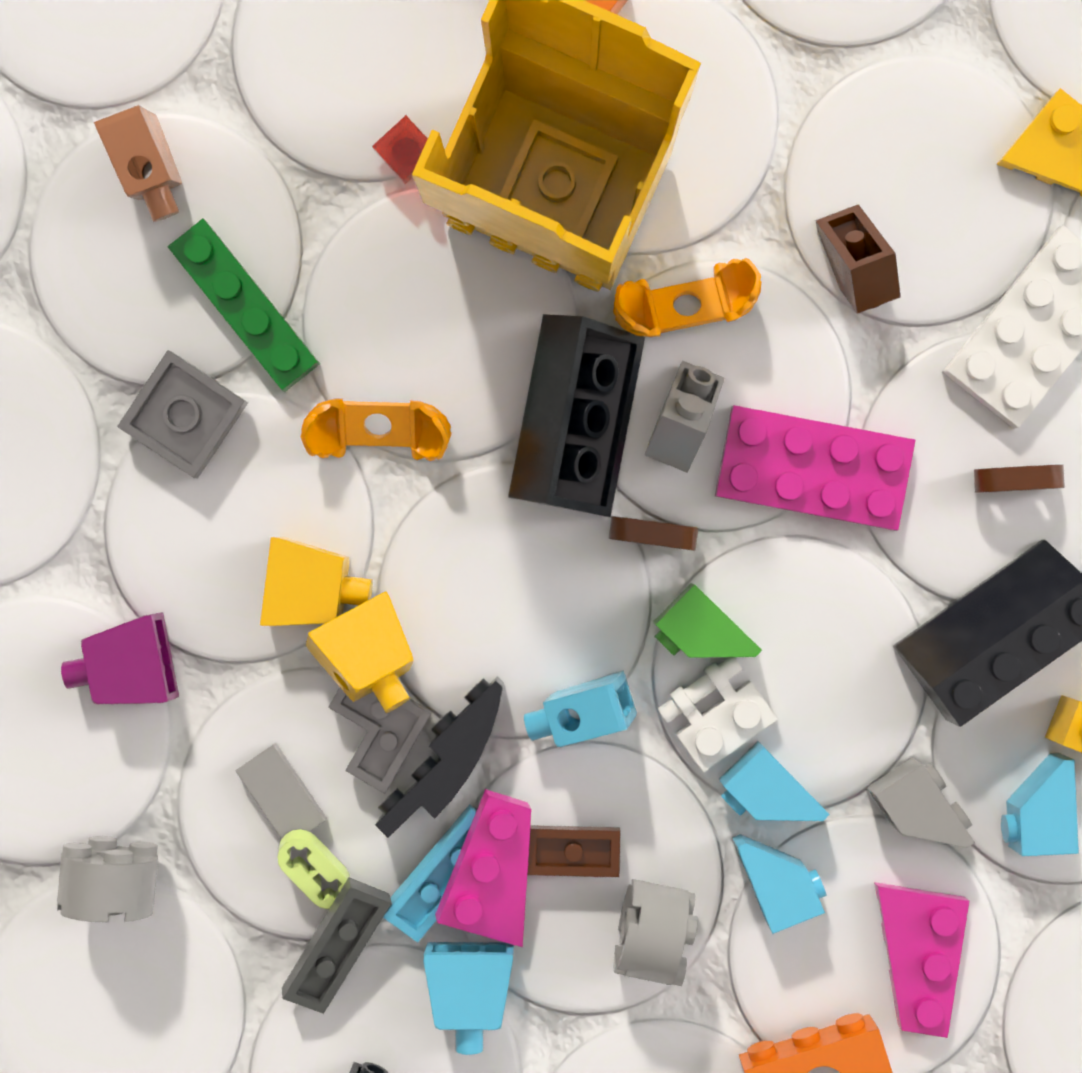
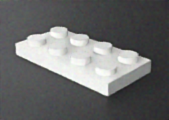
(1027, 334)

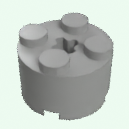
(107, 880)
(653, 933)

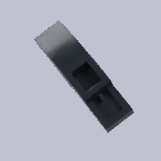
(459, 746)

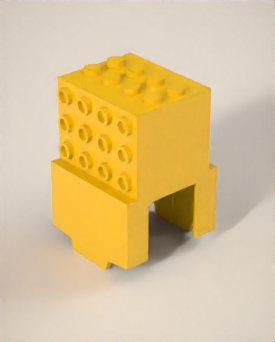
(560, 136)

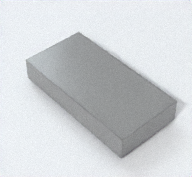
(280, 792)

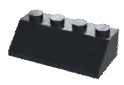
(576, 414)
(997, 633)

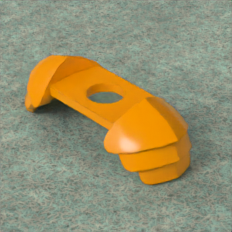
(722, 297)
(342, 423)

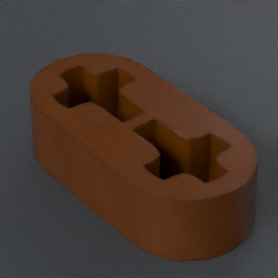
(1019, 478)
(653, 533)

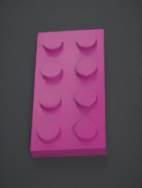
(815, 468)

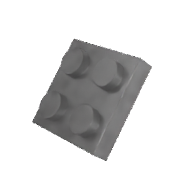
(182, 414)

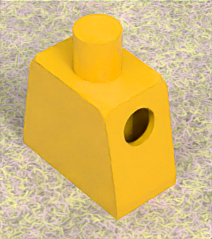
(308, 585)
(365, 652)

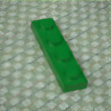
(243, 305)

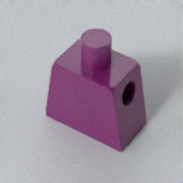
(126, 664)

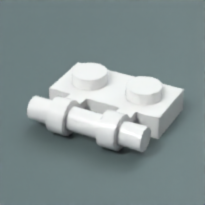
(724, 725)

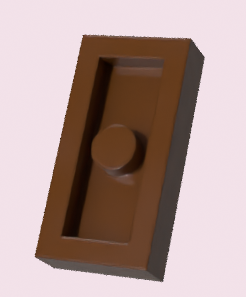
(574, 851)

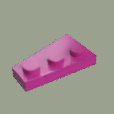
(491, 872)
(924, 954)

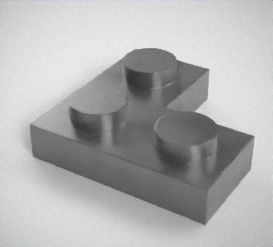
(388, 736)

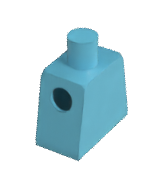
(602, 706)
(468, 988)

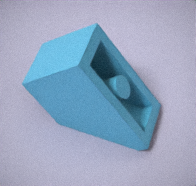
(768, 789)
(1044, 811)
(780, 884)

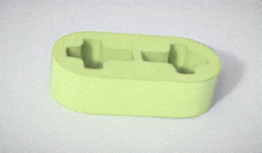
(306, 875)

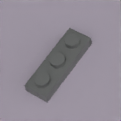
(336, 945)

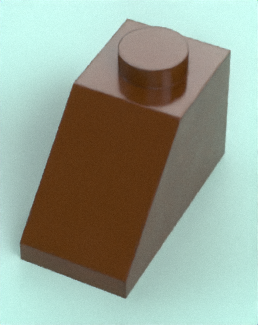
(859, 258)

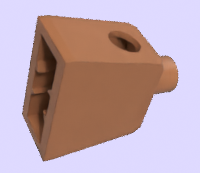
(132, 142)

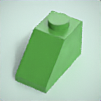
(701, 628)

